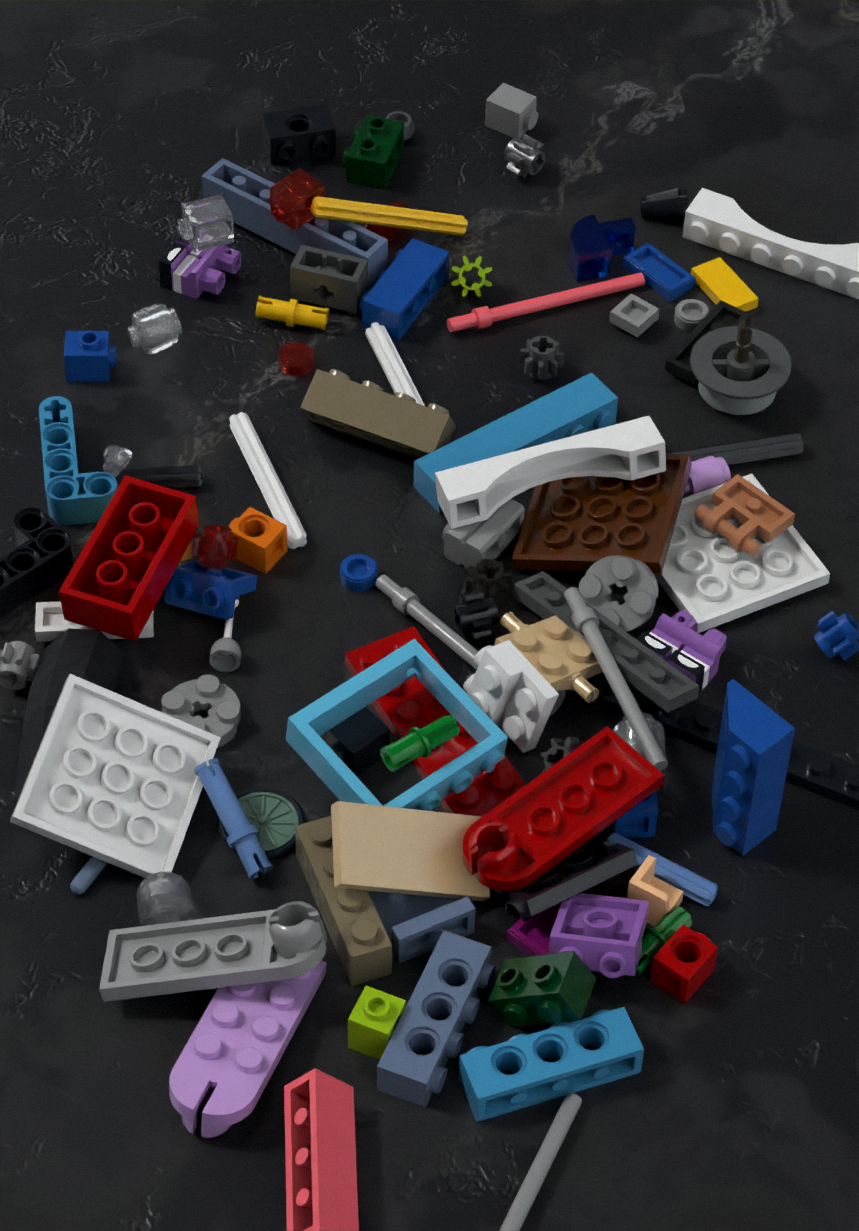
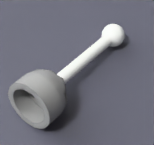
(226, 652)

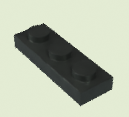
(720, 316)

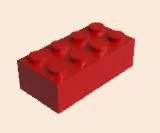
(129, 558)

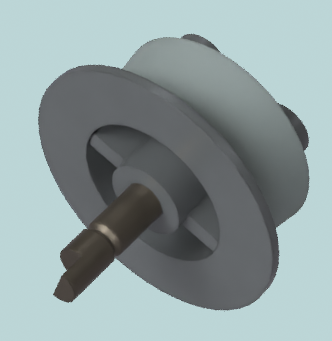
(739, 368)

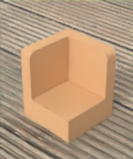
(646, 887)

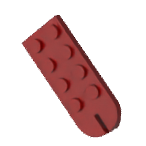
(558, 812)

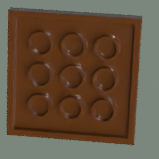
(597, 517)

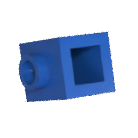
(89, 356)

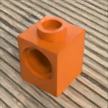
(260, 539)

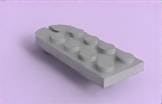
(212, 952)

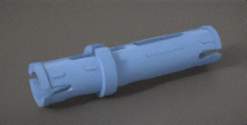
(240, 833)

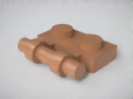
(751, 508)

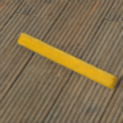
(388, 216)

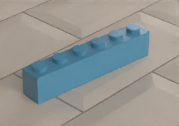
(560, 414)

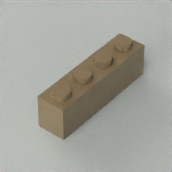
(376, 415)
(346, 912)

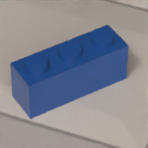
(405, 287)

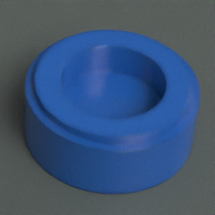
(358, 572)

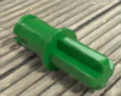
(419, 742)
(656, 936)

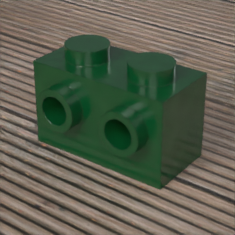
(374, 152)
(542, 989)

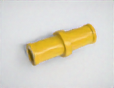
(292, 312)

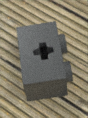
(328, 278)

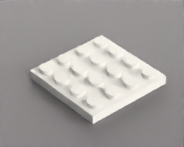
(722, 584)
(115, 779)

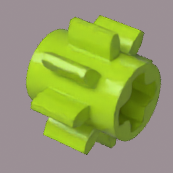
(462, 279)

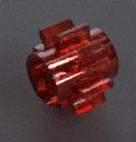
(215, 546)

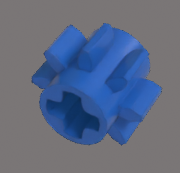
(838, 635)

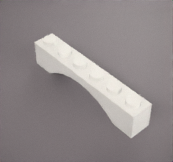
(723, 225)
(617, 451)

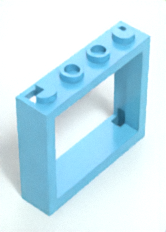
(368, 686)

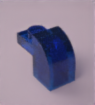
(595, 243)

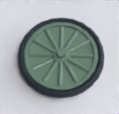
(274, 816)

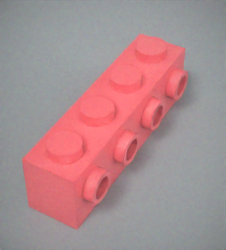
(320, 1154)

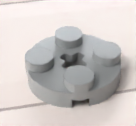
(627, 572)
(206, 695)

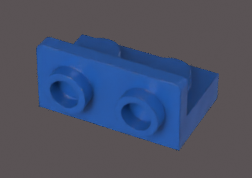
(208, 589)

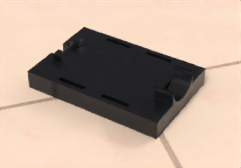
(574, 874)

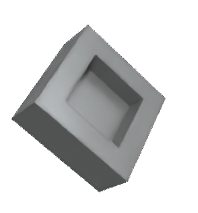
(634, 315)

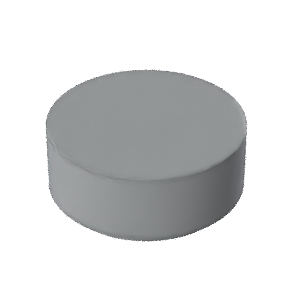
(690, 314)

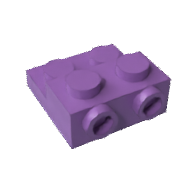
(601, 932)

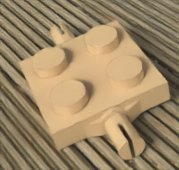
(555, 653)

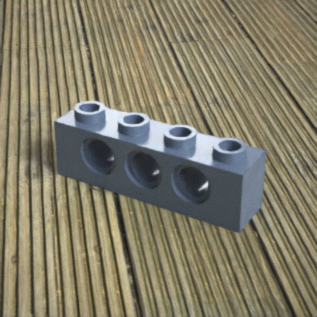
(452, 962)

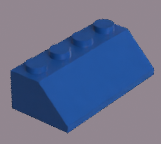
(749, 770)

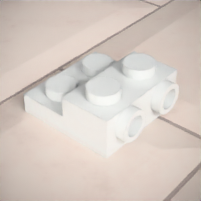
(511, 693)

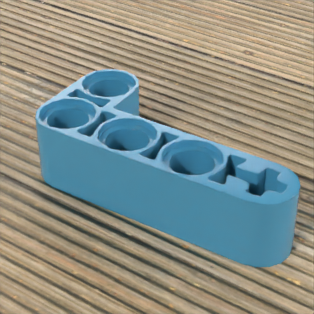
(69, 495)

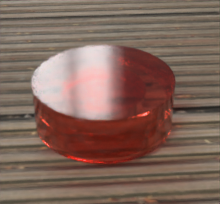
(296, 359)

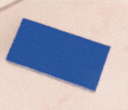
(659, 272)

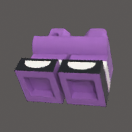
(197, 271)
(684, 648)

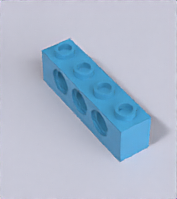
(536, 1081)

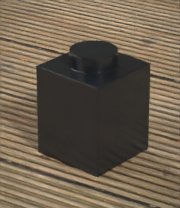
(359, 740)

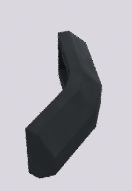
(74, 652)

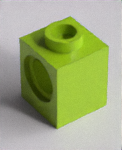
(374, 1021)

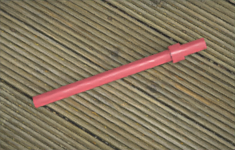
(483, 316)

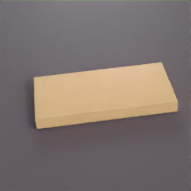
(402, 851)

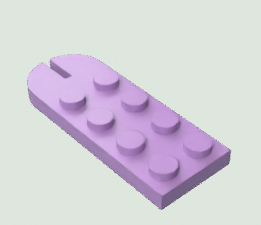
(238, 1049)

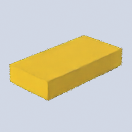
(724, 285)

